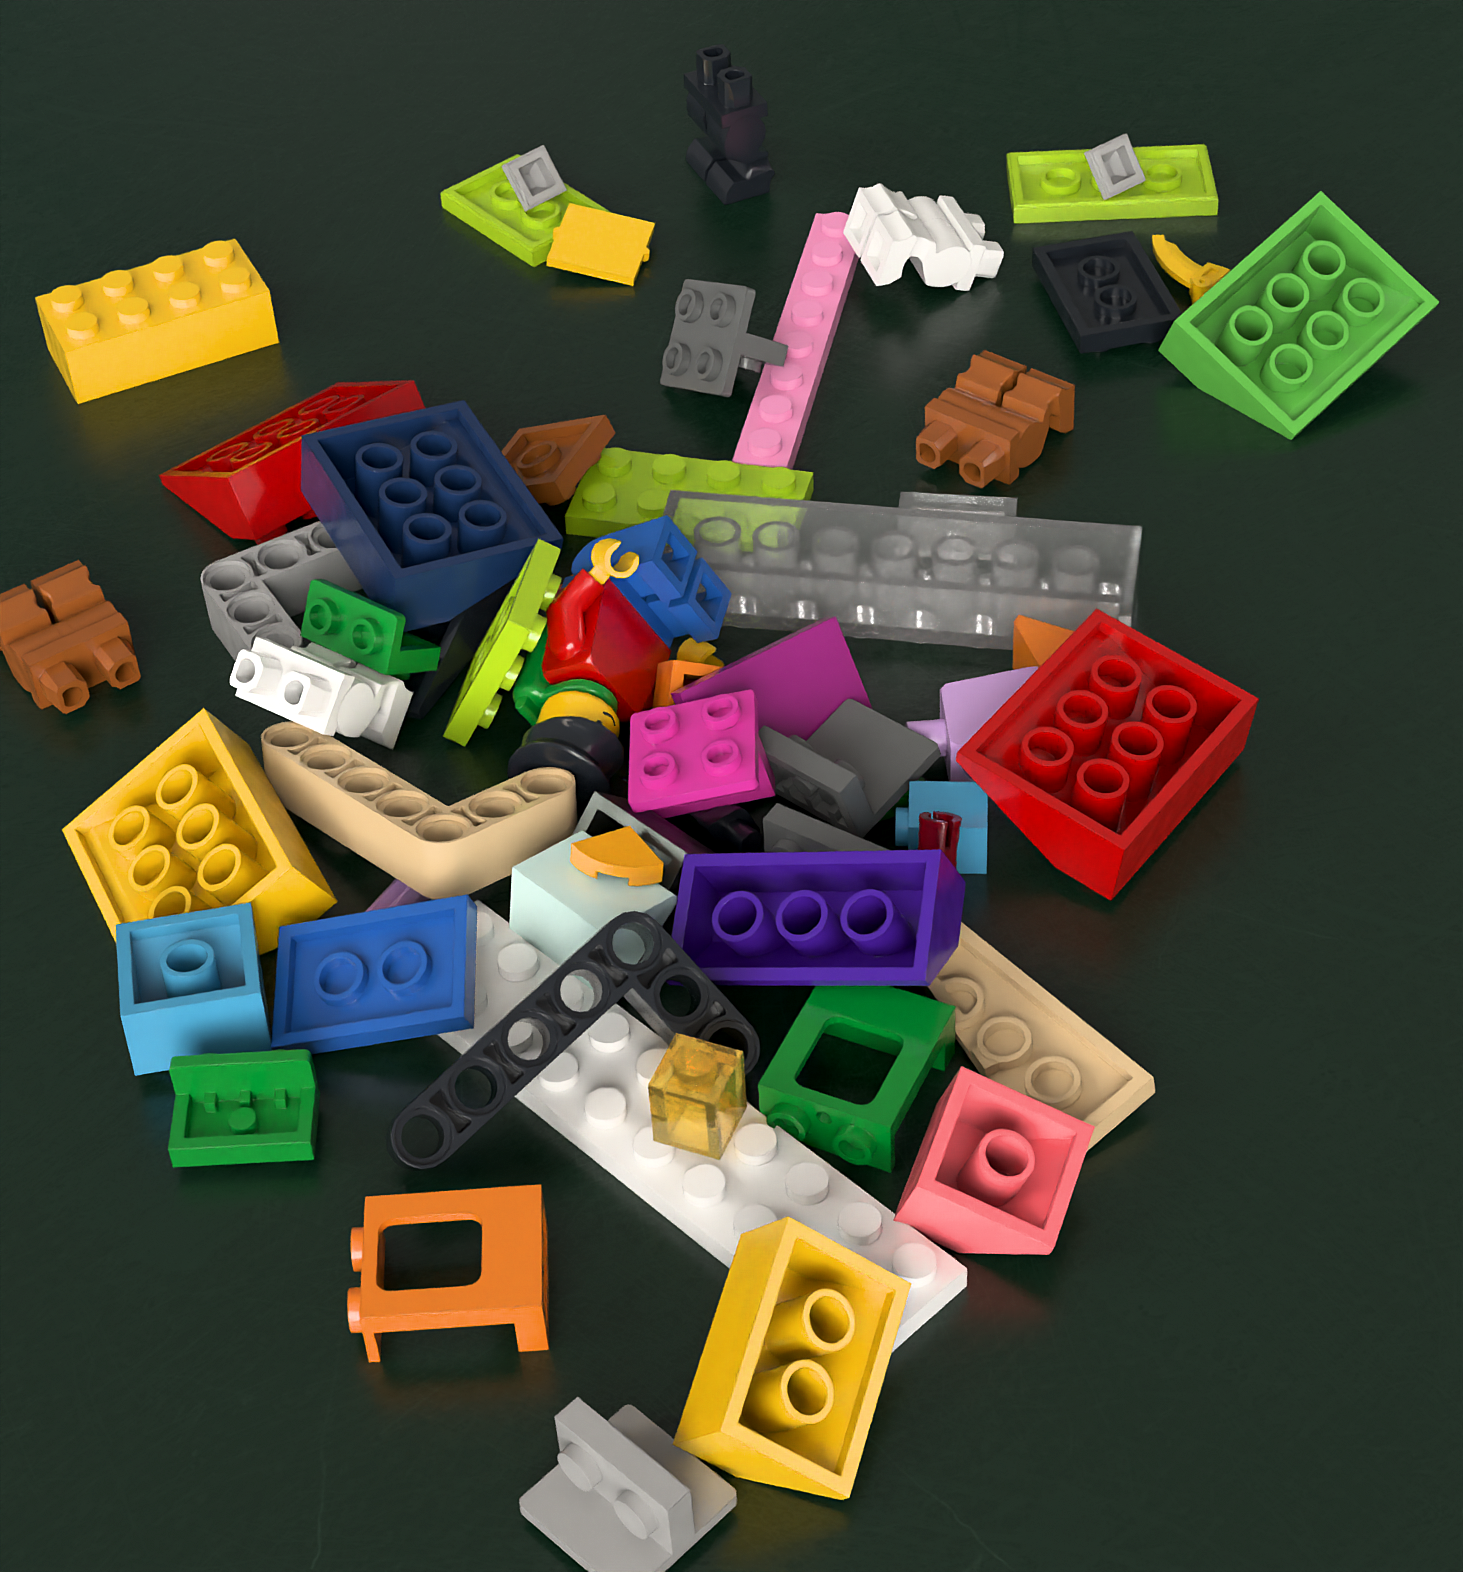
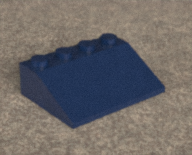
(423, 509)

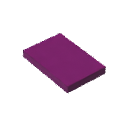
(794, 679)

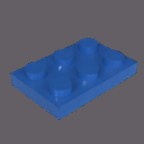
(376, 976)

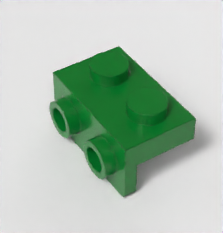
(365, 632)
(243, 1108)

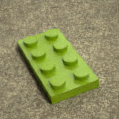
(635, 487)

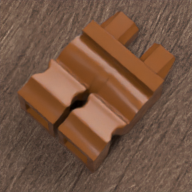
(994, 419)
(65, 638)

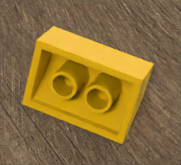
(793, 1361)

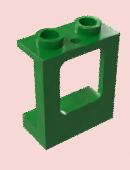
(874, 1016)

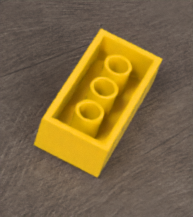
(157, 320)

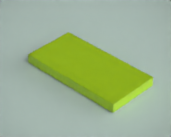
(1063, 188)

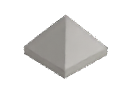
(1115, 166)
(534, 178)

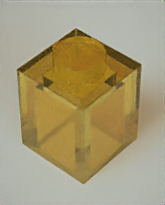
(697, 1096)

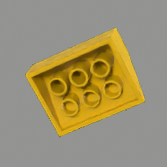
(198, 834)

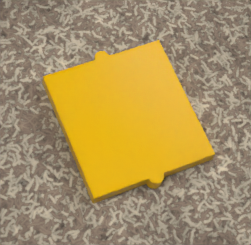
(600, 244)

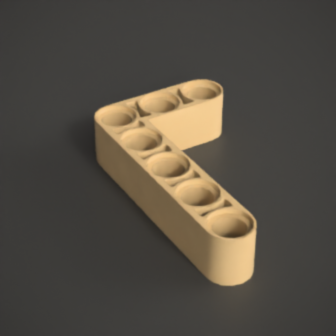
(405, 830)

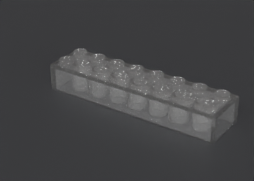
(906, 568)

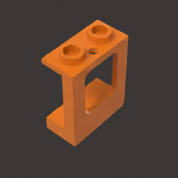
(512, 1275)

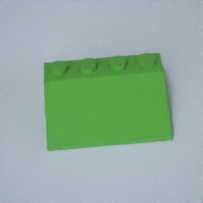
(1297, 320)

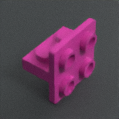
(698, 756)

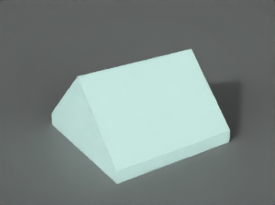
(562, 907)

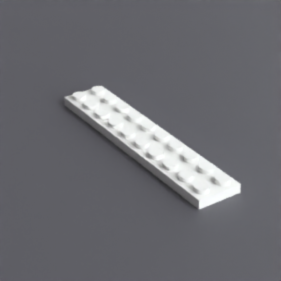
(602, 1105)

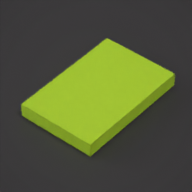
(495, 211)

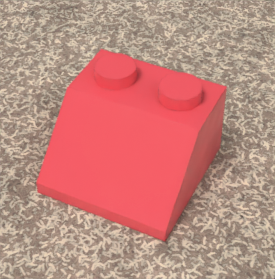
(993, 1170)

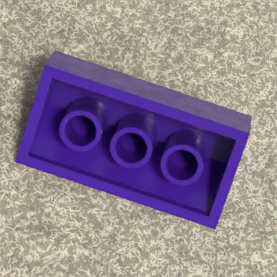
(819, 917)

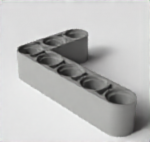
(268, 584)

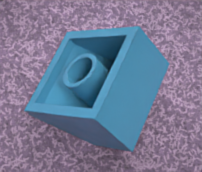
(191, 986)

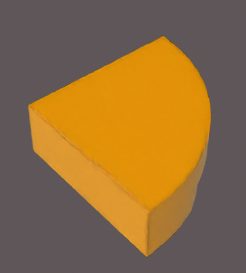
(620, 855)

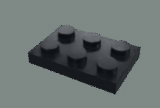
(1106, 291)

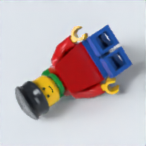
(605, 648)

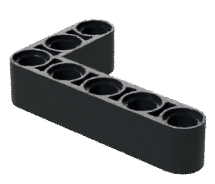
(562, 1026)

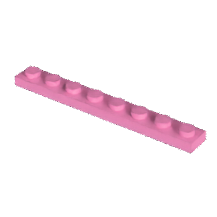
(808, 328)

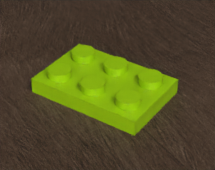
(497, 657)

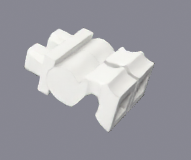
(936, 237)
(322, 690)

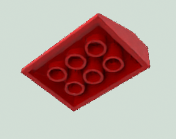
(254, 478)
(1108, 749)

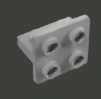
(624, 1493)

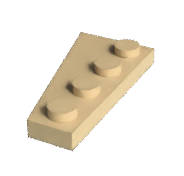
(1034, 1041)

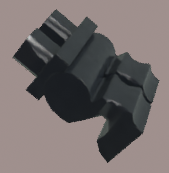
(730, 113)

